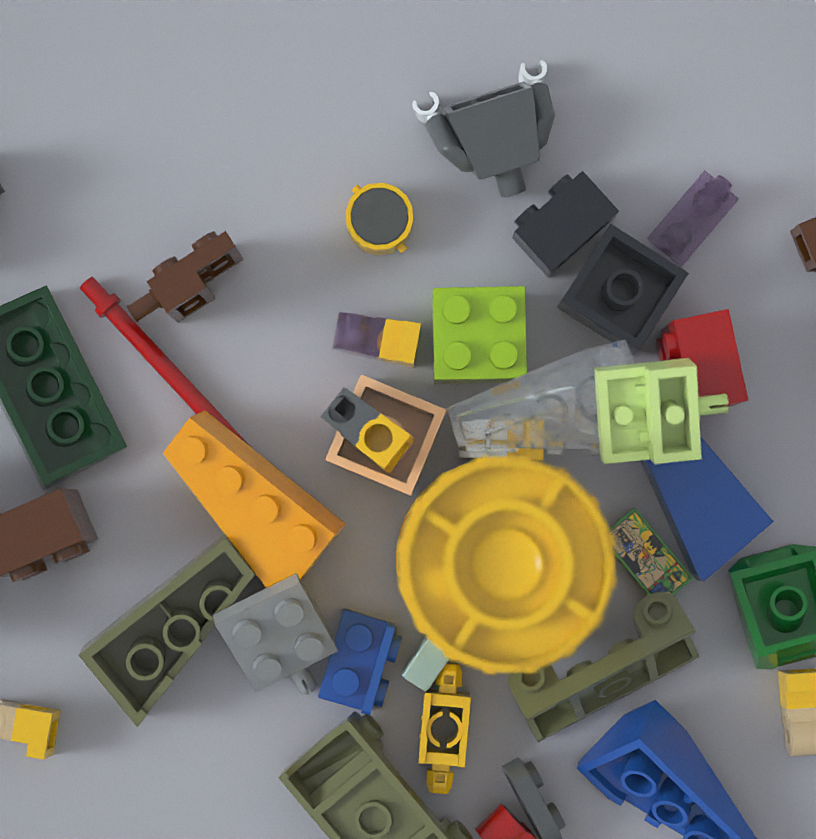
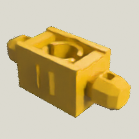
(439, 776)

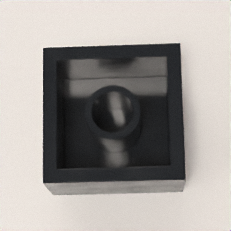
(622, 289)

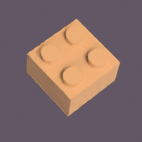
(409, 413)

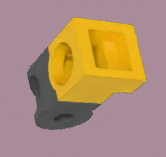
(368, 429)

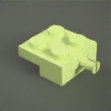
(652, 411)

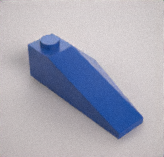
(663, 773)

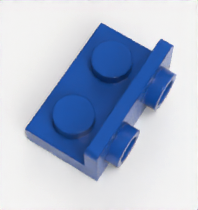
(357, 667)

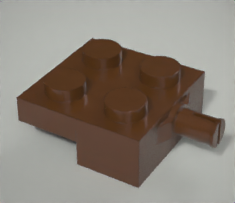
(182, 284)

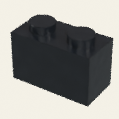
(563, 223)

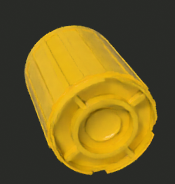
(506, 564)

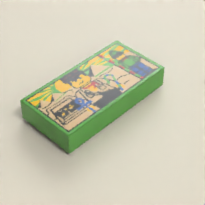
(647, 555)

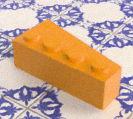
(254, 503)

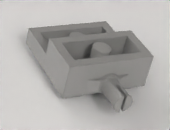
(277, 635)

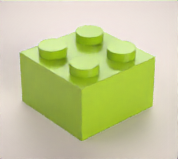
(479, 334)

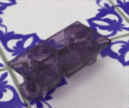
(693, 217)

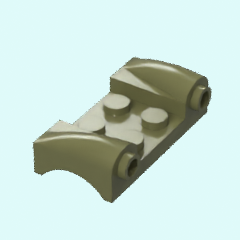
(589, 687)
(358, 792)

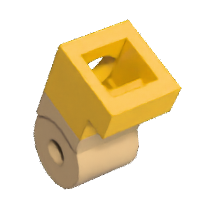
(798, 710)
(31, 726)

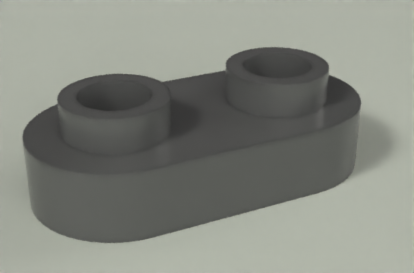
(525, 783)

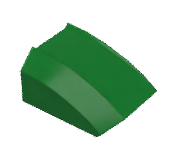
(777, 604)

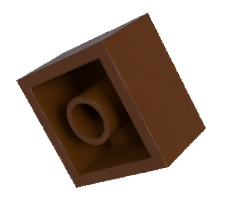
(44, 530)

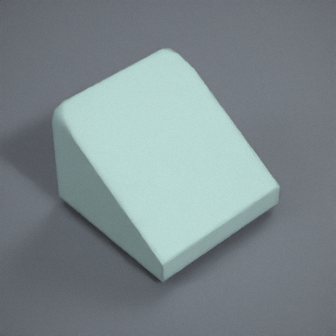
(424, 665)

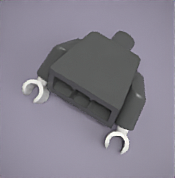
(495, 130)

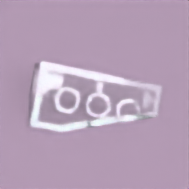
(540, 409)

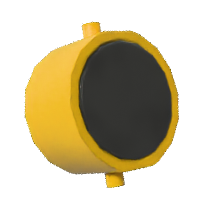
(379, 218)

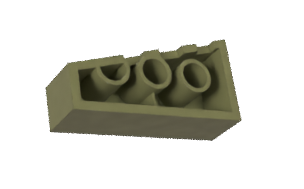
(160, 633)

